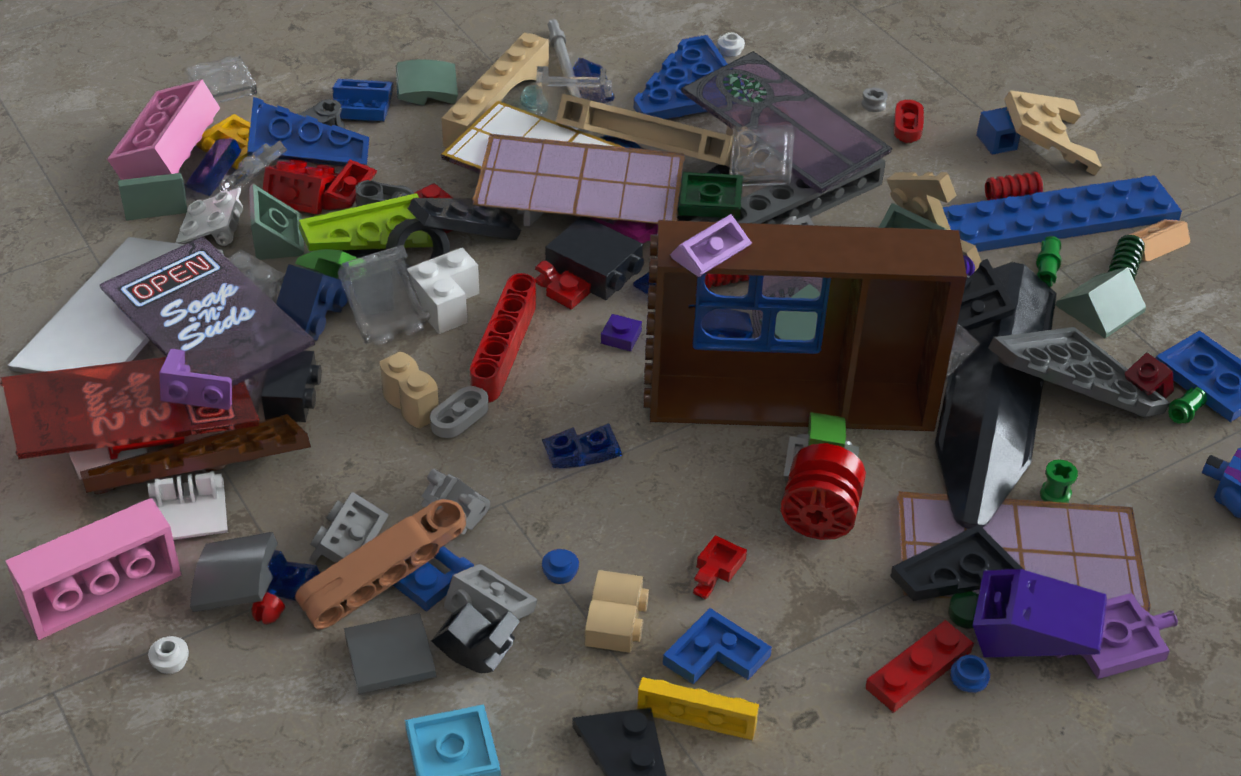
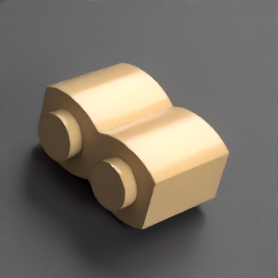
(409, 388)
(615, 611)

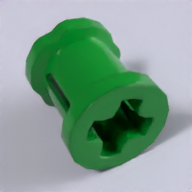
(1060, 477)

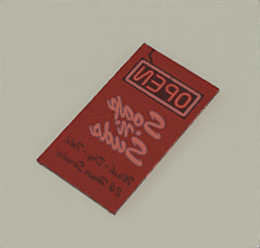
(108, 408)

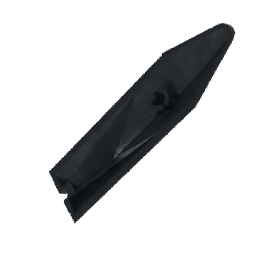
(993, 408)

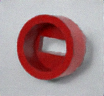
(268, 609)

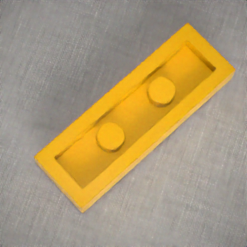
(698, 708)

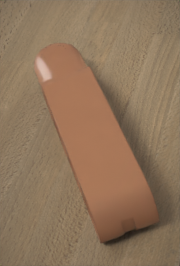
(380, 563)

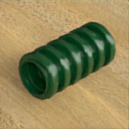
(1128, 254)

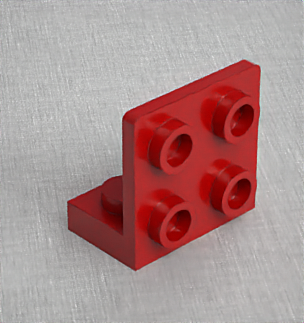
(298, 185)

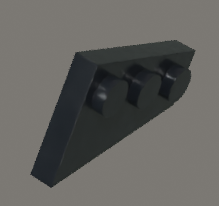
(952, 565)
(622, 742)

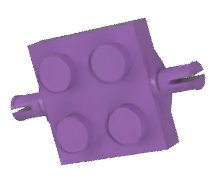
(1129, 637)

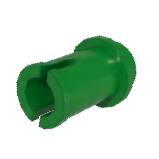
(1184, 408)

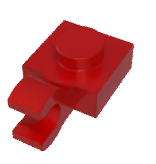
(562, 288)
(717, 560)

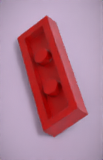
(918, 666)

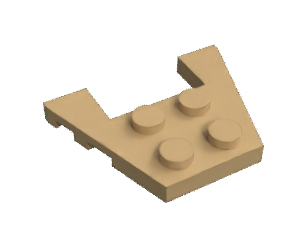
(1040, 121)
(923, 198)

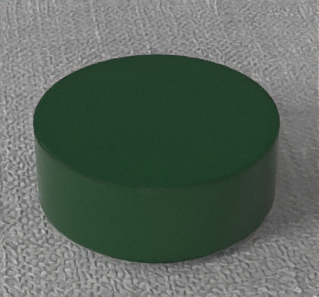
(963, 608)

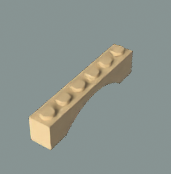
(511, 68)
(645, 129)

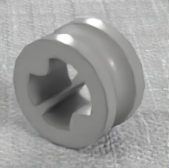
(874, 99)

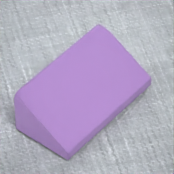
(711, 246)

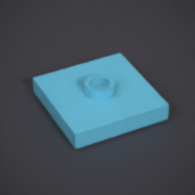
(453, 744)

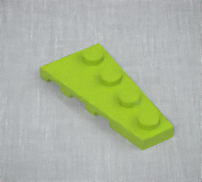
(361, 227)

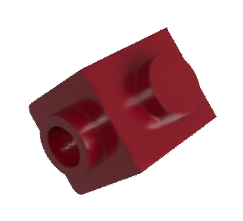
(1151, 376)

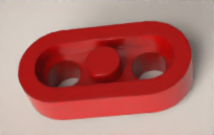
(908, 121)

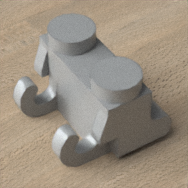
(454, 489)

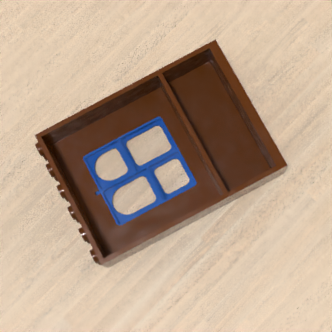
(877, 342)

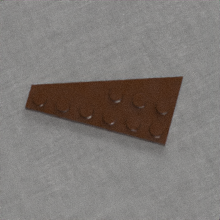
(208, 453)

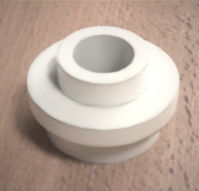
(731, 44)
(168, 662)

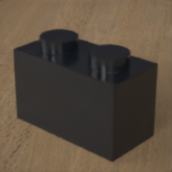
(291, 387)

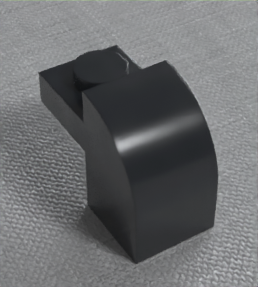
(474, 640)

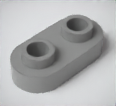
(459, 411)

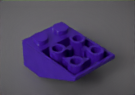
(1037, 616)

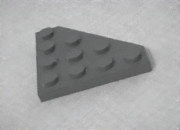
(1078, 364)

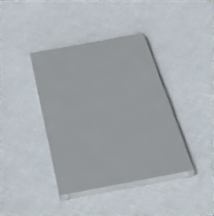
(90, 325)

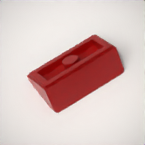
(342, 189)

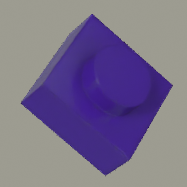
(621, 332)

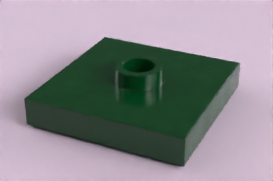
(710, 195)

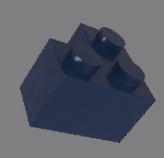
(308, 296)

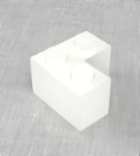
(444, 287)

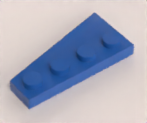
(304, 137)

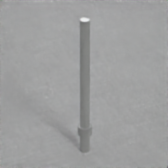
(558, 41)

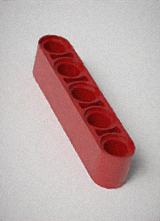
(504, 335)

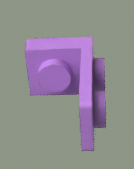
(190, 388)

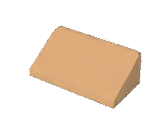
(1163, 238)

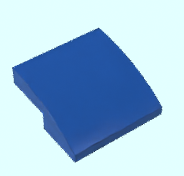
(363, 99)

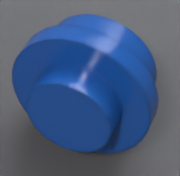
(560, 566)
(970, 674)

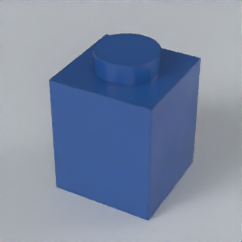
(997, 131)

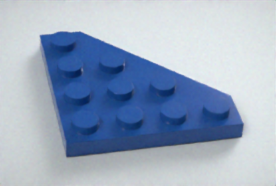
(689, 63)

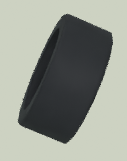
(404, 229)

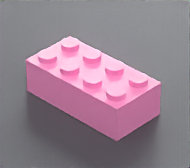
(165, 132)
(94, 568)

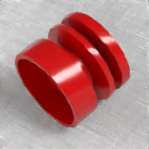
(823, 491)

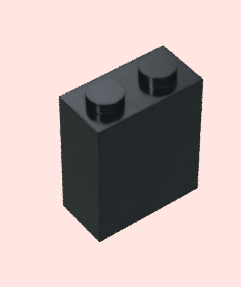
(596, 255)

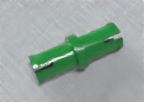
(1049, 260)

